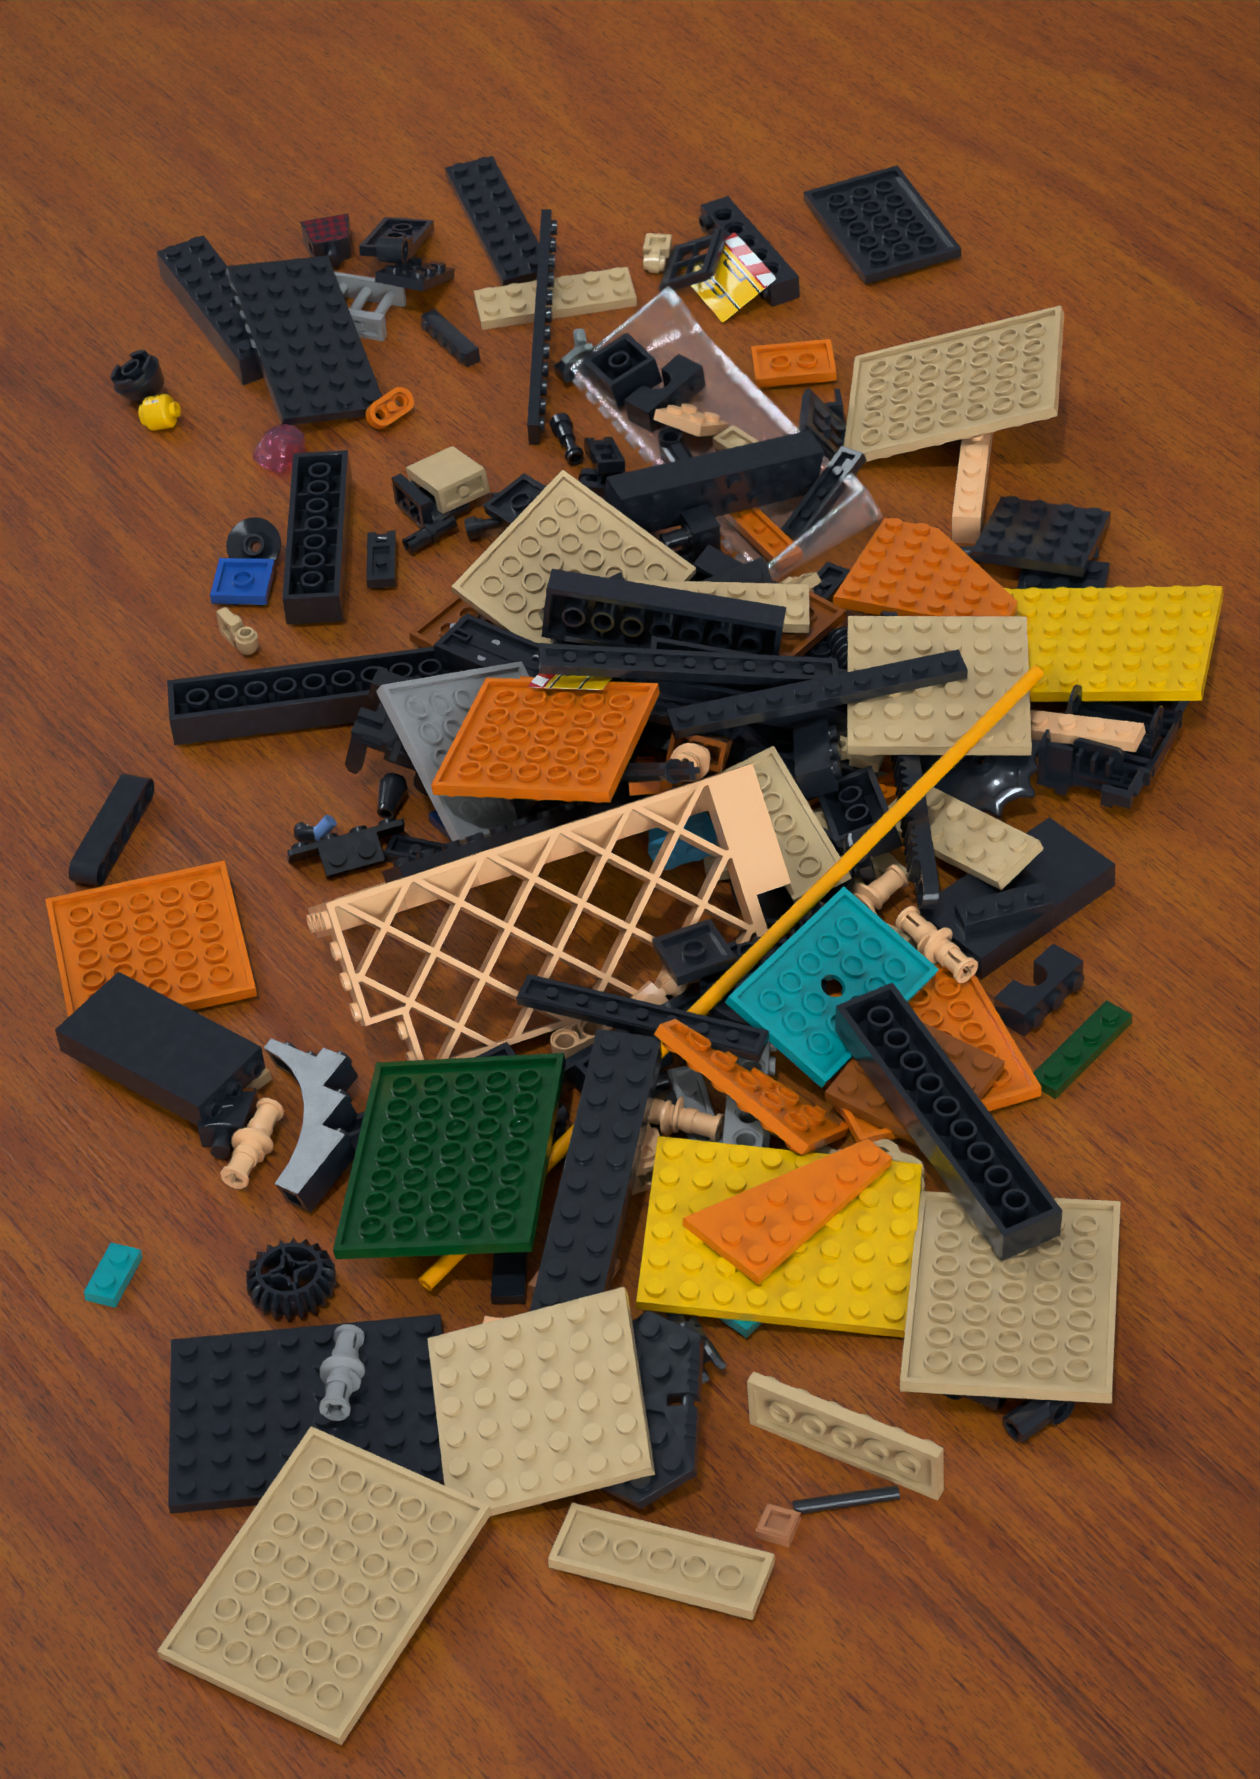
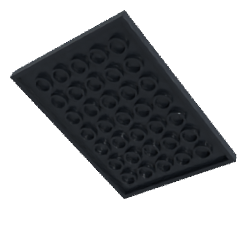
(254, 1395)

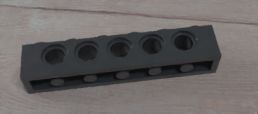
(725, 216)

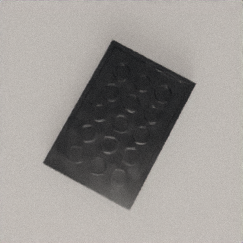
(882, 224)

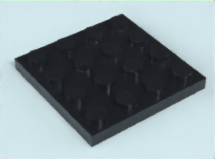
(1041, 536)

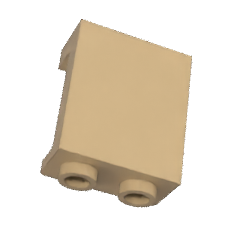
(450, 478)

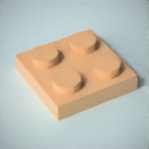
(690, 420)

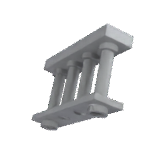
(362, 289)

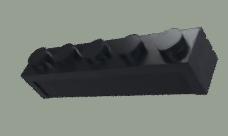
(450, 338)

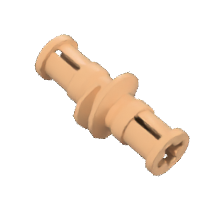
(694, 753)
(880, 890)
(936, 944)
(689, 1120)
(252, 1143)

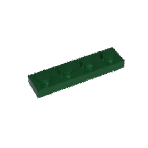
(1082, 1048)

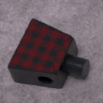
(328, 237)

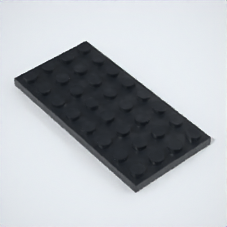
(304, 339)

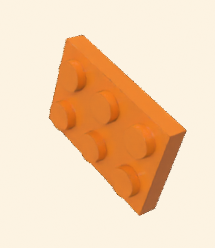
(793, 363)

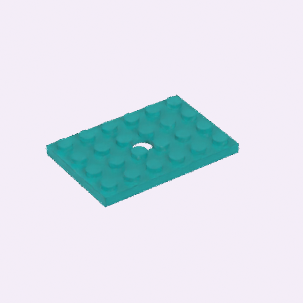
(836, 943)

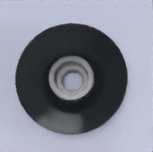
(250, 532)

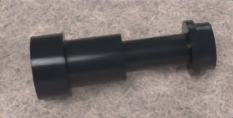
(562, 428)

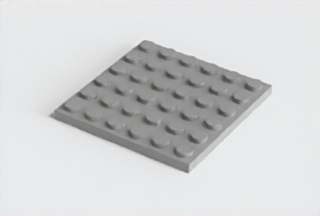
(427, 720)

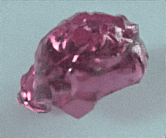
(277, 447)

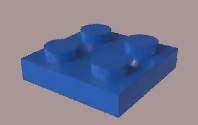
(242, 581)

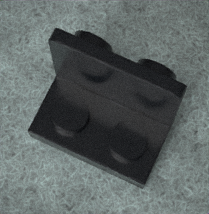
(418, 502)

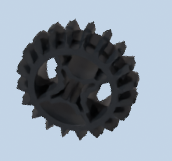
(271, 1284)

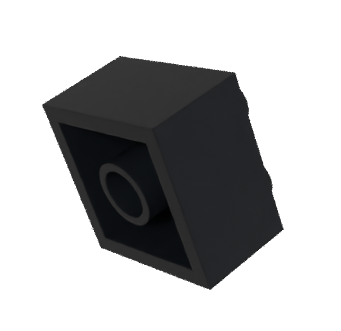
(622, 369)

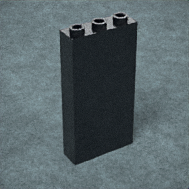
(1072, 875)
(160, 1049)

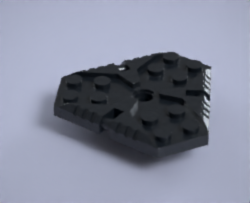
(669, 1373)

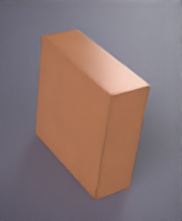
(778, 1525)

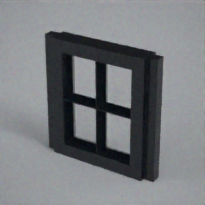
(710, 261)
(829, 425)

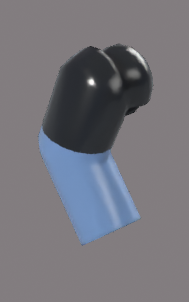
(314, 833)

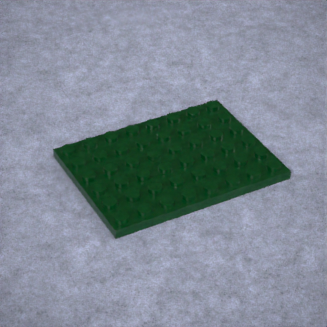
(451, 1157)

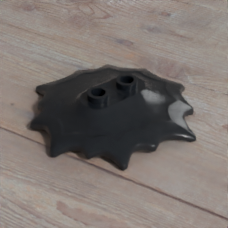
(988, 783)

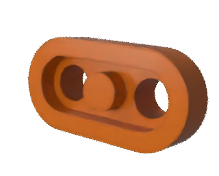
(388, 409)

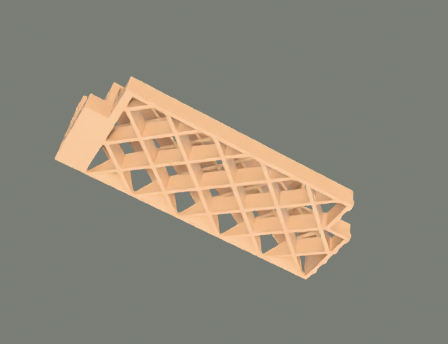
(746, 848)

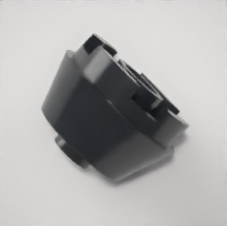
(138, 377)

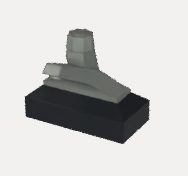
(581, 348)

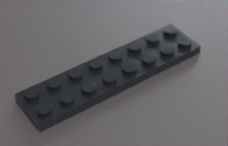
(496, 219)

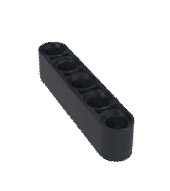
(111, 830)

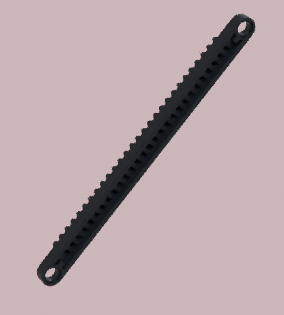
(916, 829)

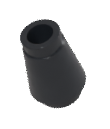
(390, 794)

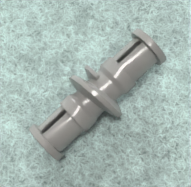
(342, 1372)

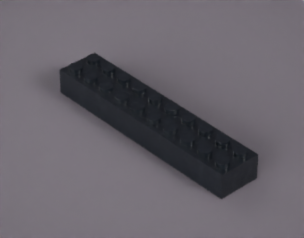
(286, 695)
(948, 1122)
(599, 1168)

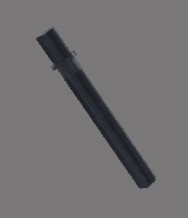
(671, 771)

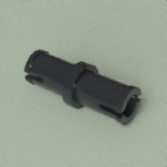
(429, 533)

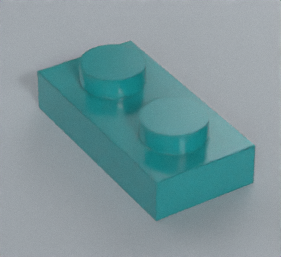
(113, 1275)

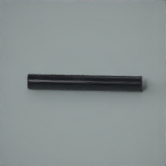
(846, 1499)

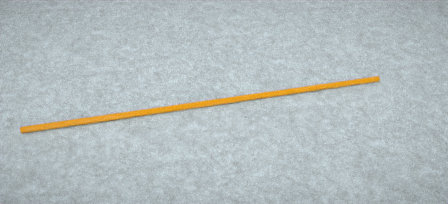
(812, 897)

